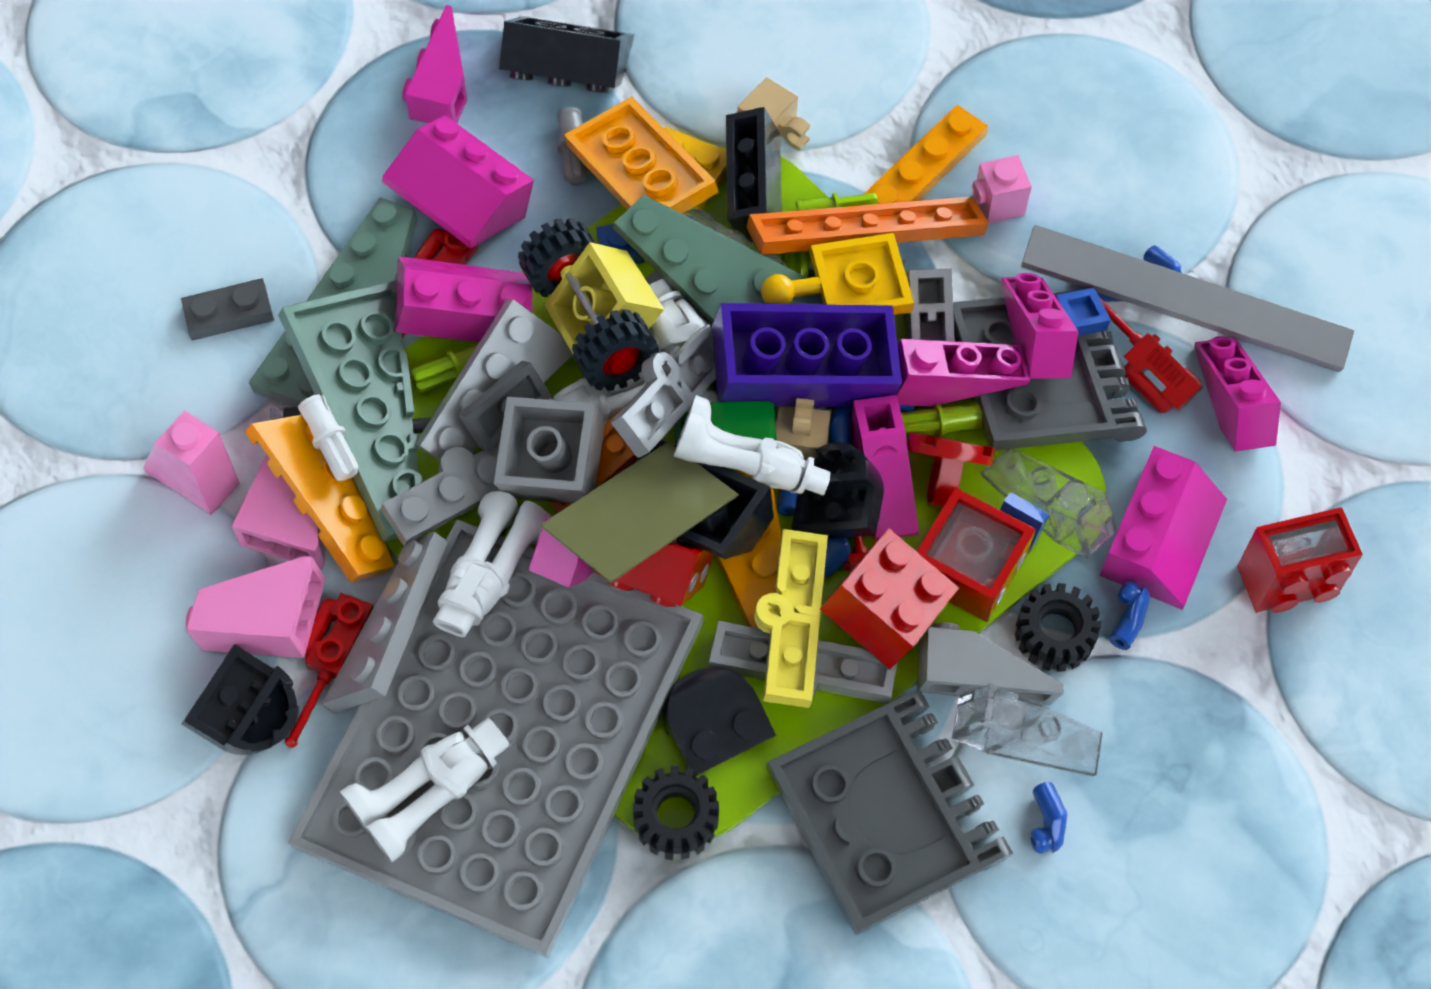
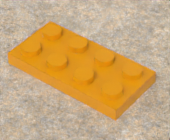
(640, 158)

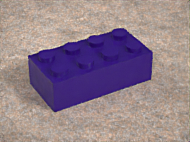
(805, 353)

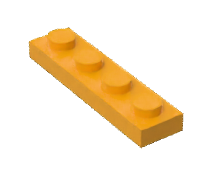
(930, 158)

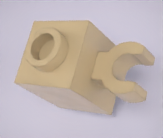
(782, 108)
(803, 427)

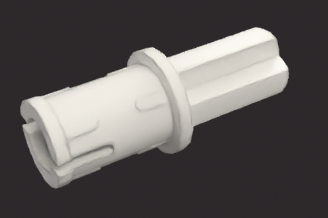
(329, 437)

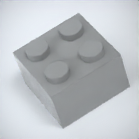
(549, 449)

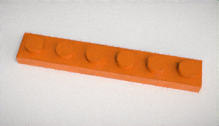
(907, 220)

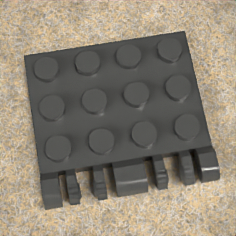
(1052, 408)
(882, 815)

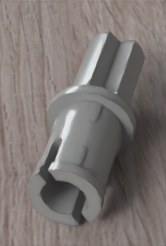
(573, 167)

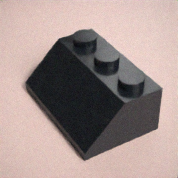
(564, 53)
(738, 523)

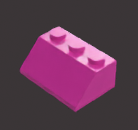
(459, 182)
(454, 298)
(1166, 528)

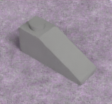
(933, 305)
(962, 661)

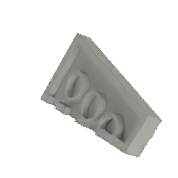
(511, 338)
(384, 636)

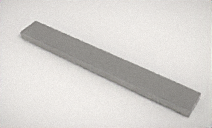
(1188, 298)

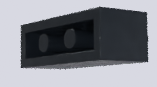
(752, 167)

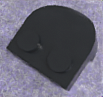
(851, 499)
(244, 705)
(714, 717)

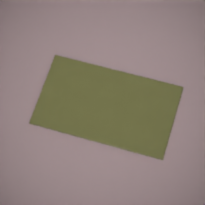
(638, 512)

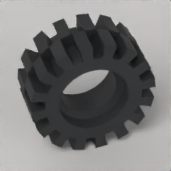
(1064, 604)
(680, 785)

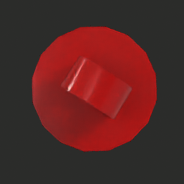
(947, 463)

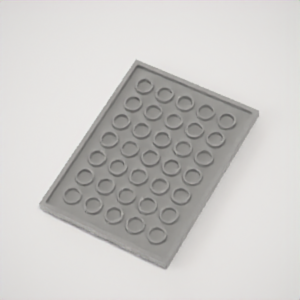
(575, 693)

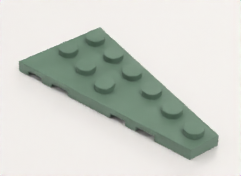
(698, 259)
(364, 262)
(364, 374)

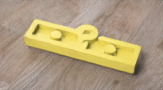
(793, 618)

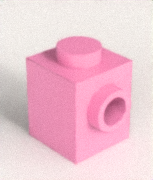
(1002, 189)

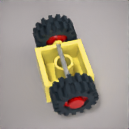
(594, 301)

